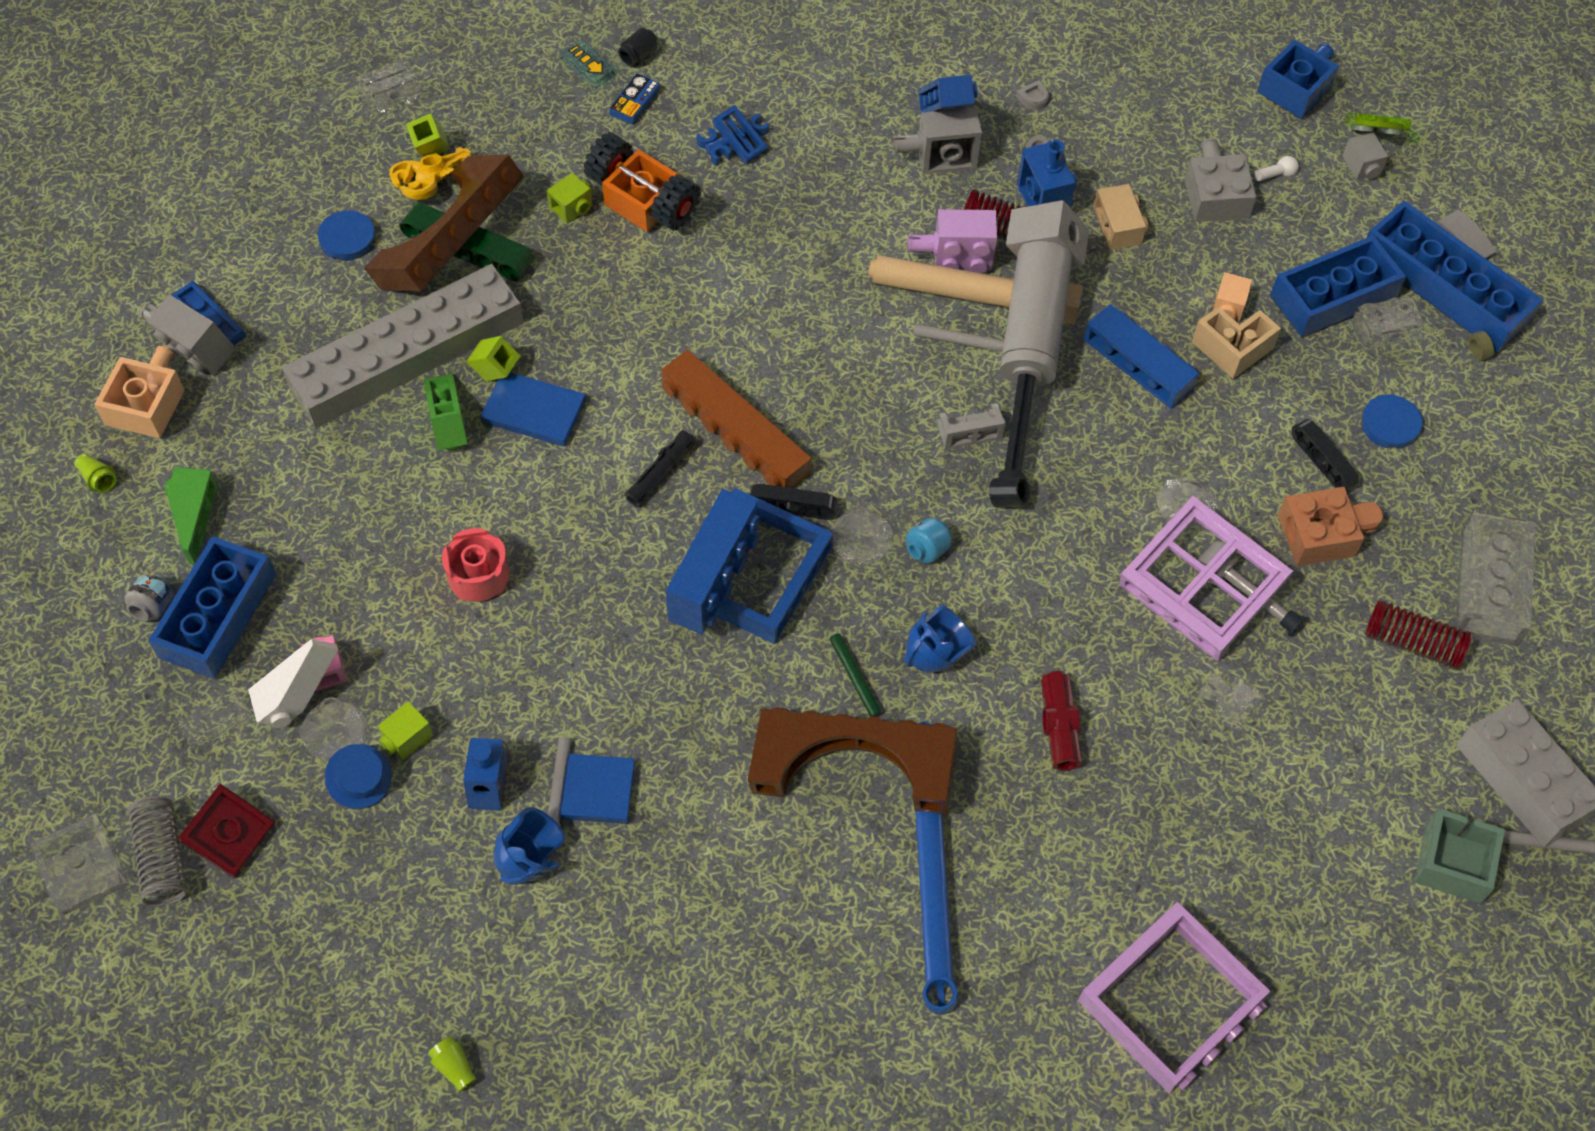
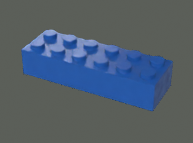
(1455, 276)

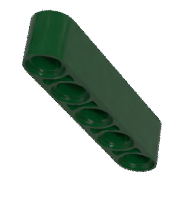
(481, 248)

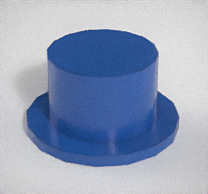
(357, 776)

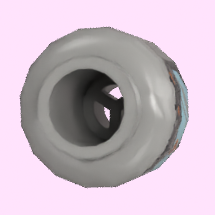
(148, 597)

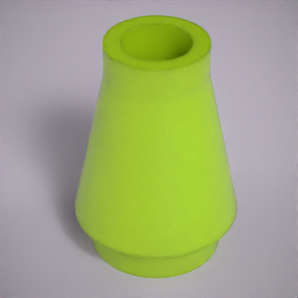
(96, 474)
(452, 1063)

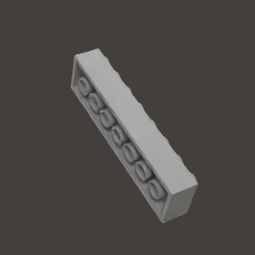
(402, 345)

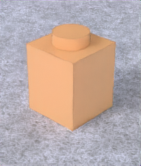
(1233, 295)

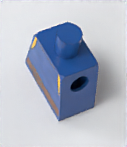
(487, 767)

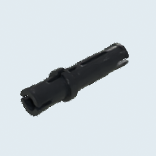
(668, 459)

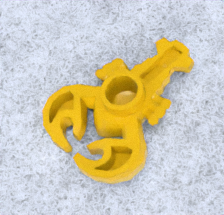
(428, 173)

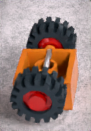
(640, 185)

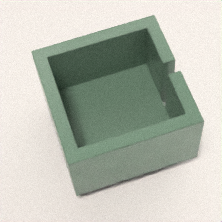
(1459, 864)

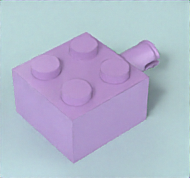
(961, 240)

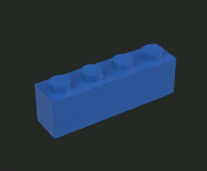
(948, 93)
(1141, 356)

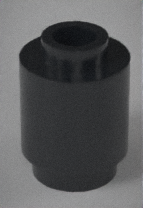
(638, 47)

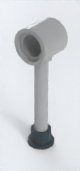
(1289, 620)

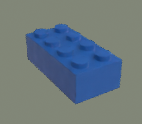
(1336, 285)
(712, 562)
(212, 607)

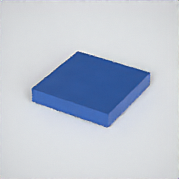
(598, 788)

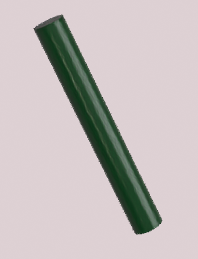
(855, 675)

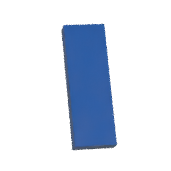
(198, 300)

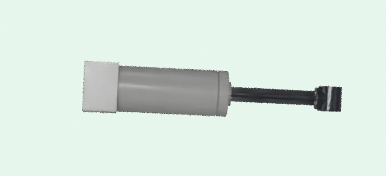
(1047, 245)

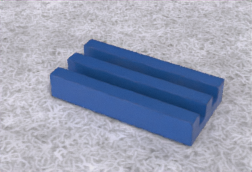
(732, 140)

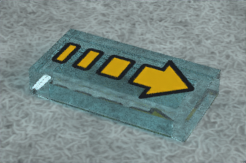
(587, 63)

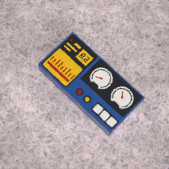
(634, 98)

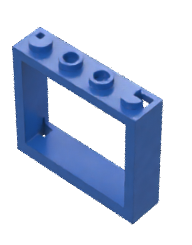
(821, 540)

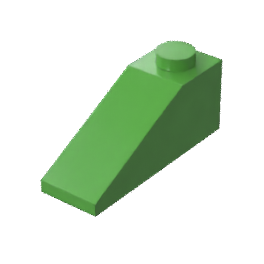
(445, 412)
(191, 500)

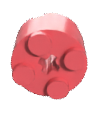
(476, 565)

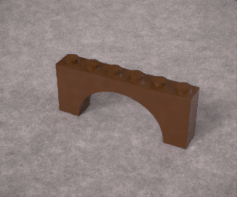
(483, 186)
(792, 739)

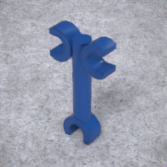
(720, 146)

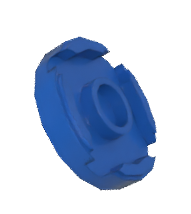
(346, 235)
(1391, 421)

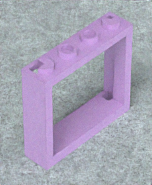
(1216, 954)

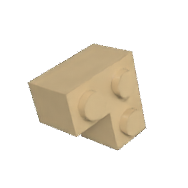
(1235, 345)

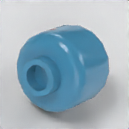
(930, 540)

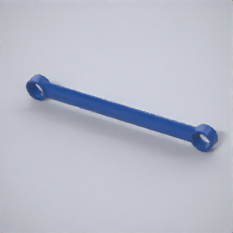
(935, 910)

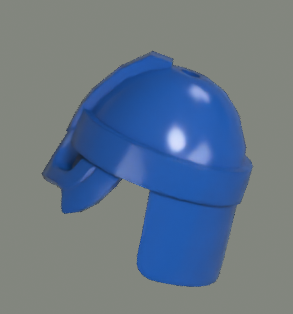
(938, 641)
(526, 845)

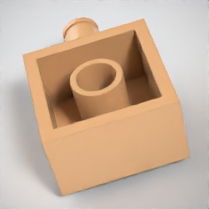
(141, 394)

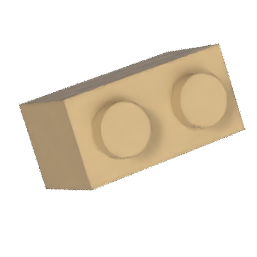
(1120, 216)

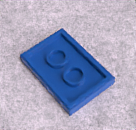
(533, 408)

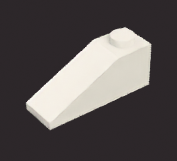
(291, 684)

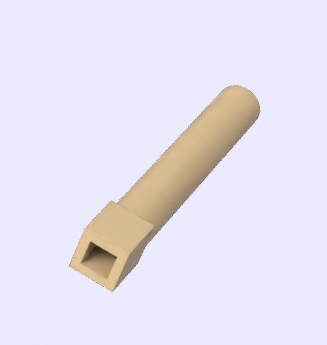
(956, 283)

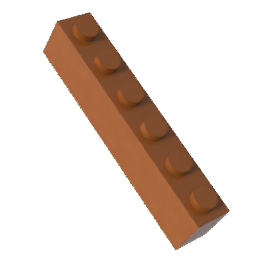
(735, 421)

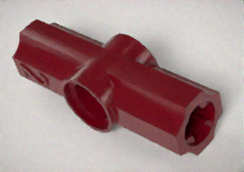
(1061, 721)

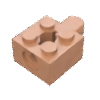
(1337, 531)

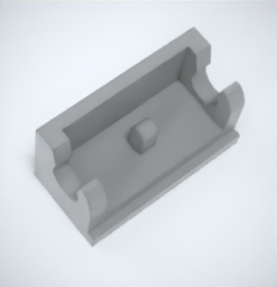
(971, 428)

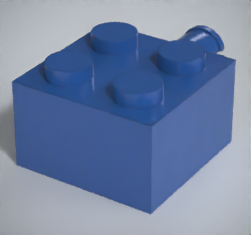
(1299, 77)
(1045, 175)

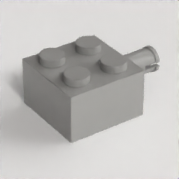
(944, 140)
(1219, 185)
(188, 334)

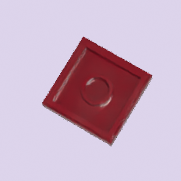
(226, 830)

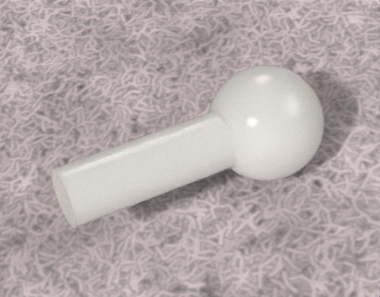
(1286, 166)

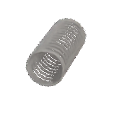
(158, 884)

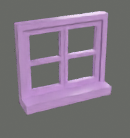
(1176, 608)

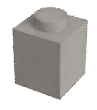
(1365, 156)

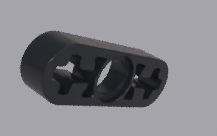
(1324, 455)
(798, 501)

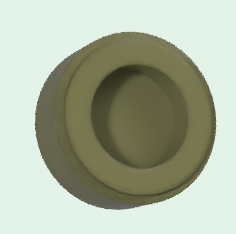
(1480, 345)

